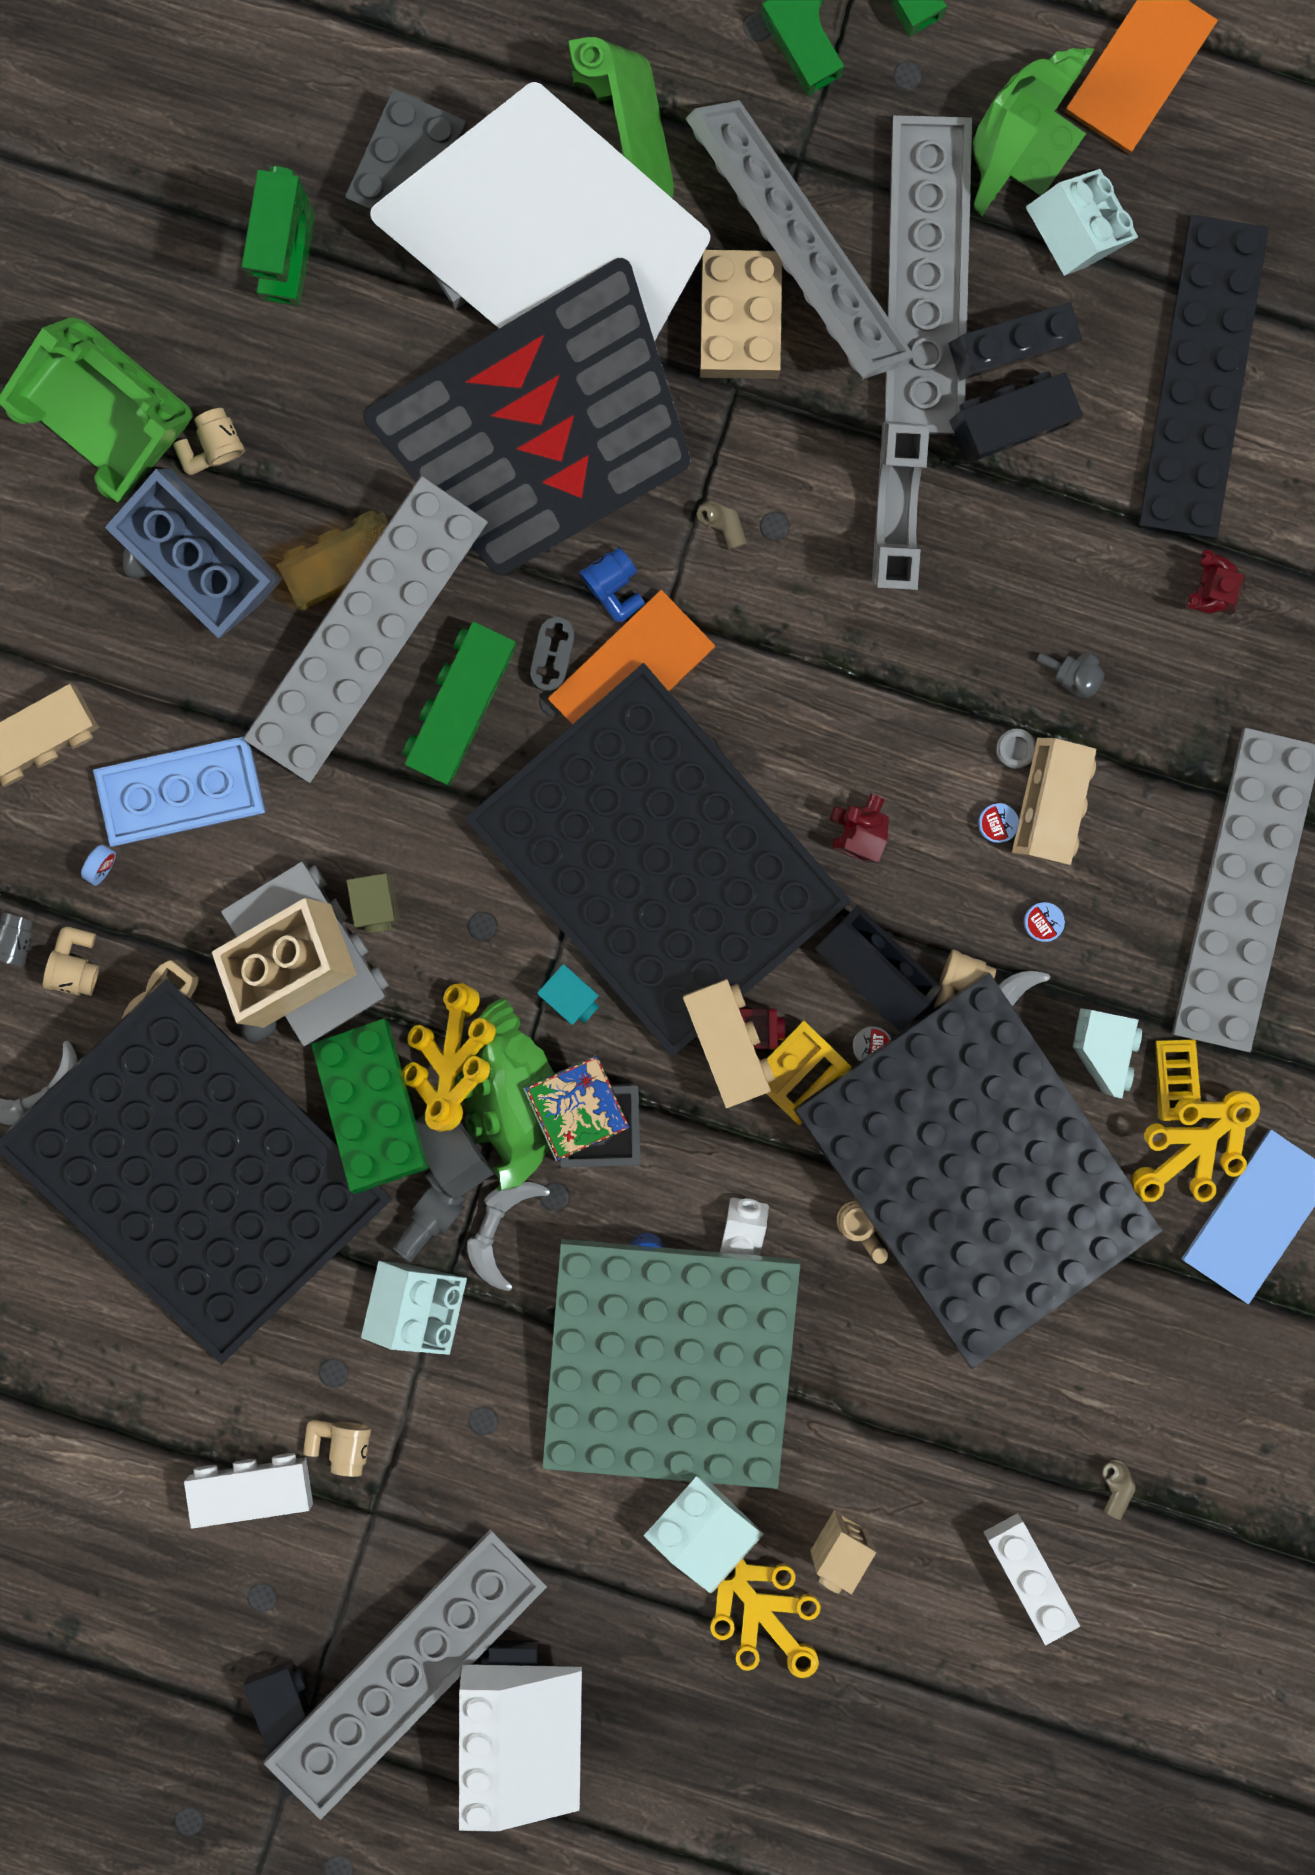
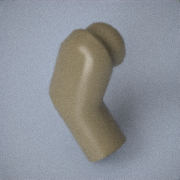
(724, 519)
(1121, 1487)

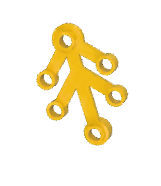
(444, 1105)
(1200, 1143)
(759, 1608)

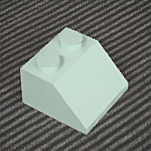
(704, 1534)

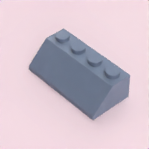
(193, 552)

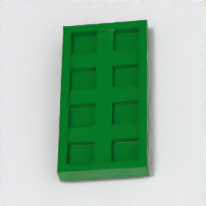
(369, 1106)

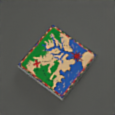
(576, 1108)

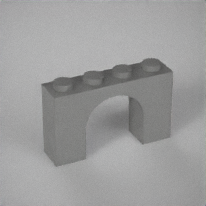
(895, 542)
(339, 1003)

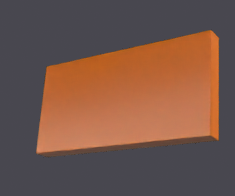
(1140, 69)
(653, 636)

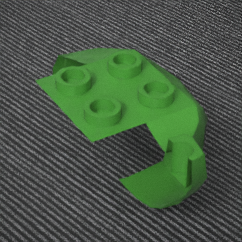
(1023, 132)
(499, 1105)

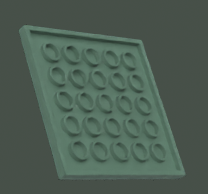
(670, 1363)

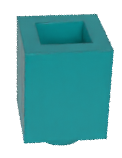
(570, 995)

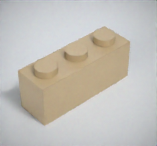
(42, 730)
(1054, 801)
(728, 1042)
(842, 1553)

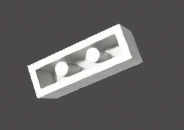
(248, 1491)
(1031, 1579)

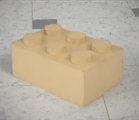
(741, 314)
(283, 963)

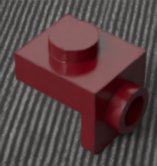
(767, 1025)

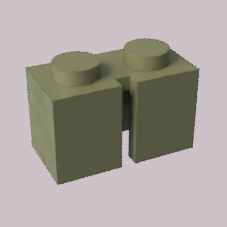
(373, 902)

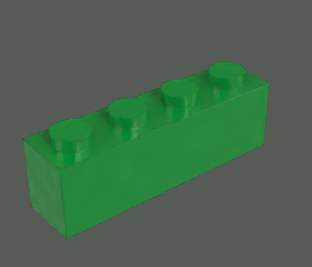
(460, 704)

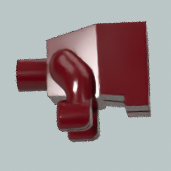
(1220, 585)
(864, 830)

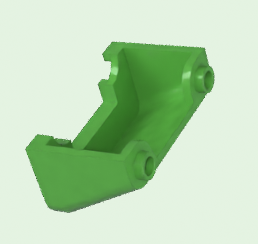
(629, 81)
(96, 403)

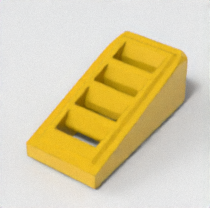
(1166, 1113)

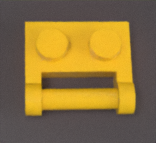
(794, 1060)

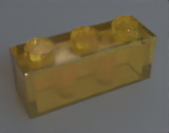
(329, 566)

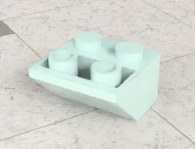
(1082, 221)
(1105, 1048)
(413, 1308)

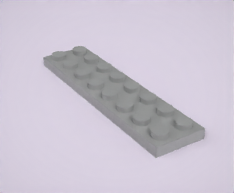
(800, 238)
(928, 265)
(365, 629)
(1246, 890)
(404, 1675)

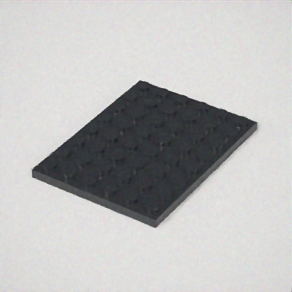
(656, 856)
(978, 1169)
(191, 1170)

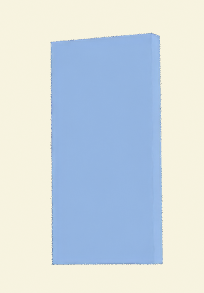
(179, 791)
(1256, 1218)

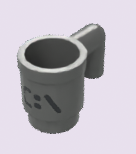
(14, 938)

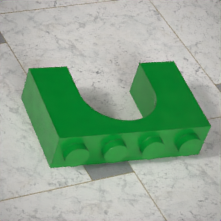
(807, 47)
(279, 236)

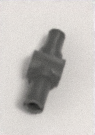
(432, 1216)

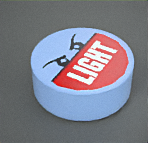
(998, 823)
(98, 864)
(1044, 922)

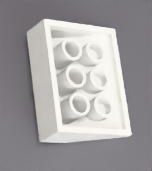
(518, 1745)

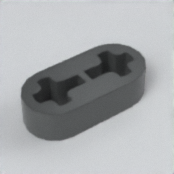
(543, 651)

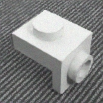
(745, 1227)

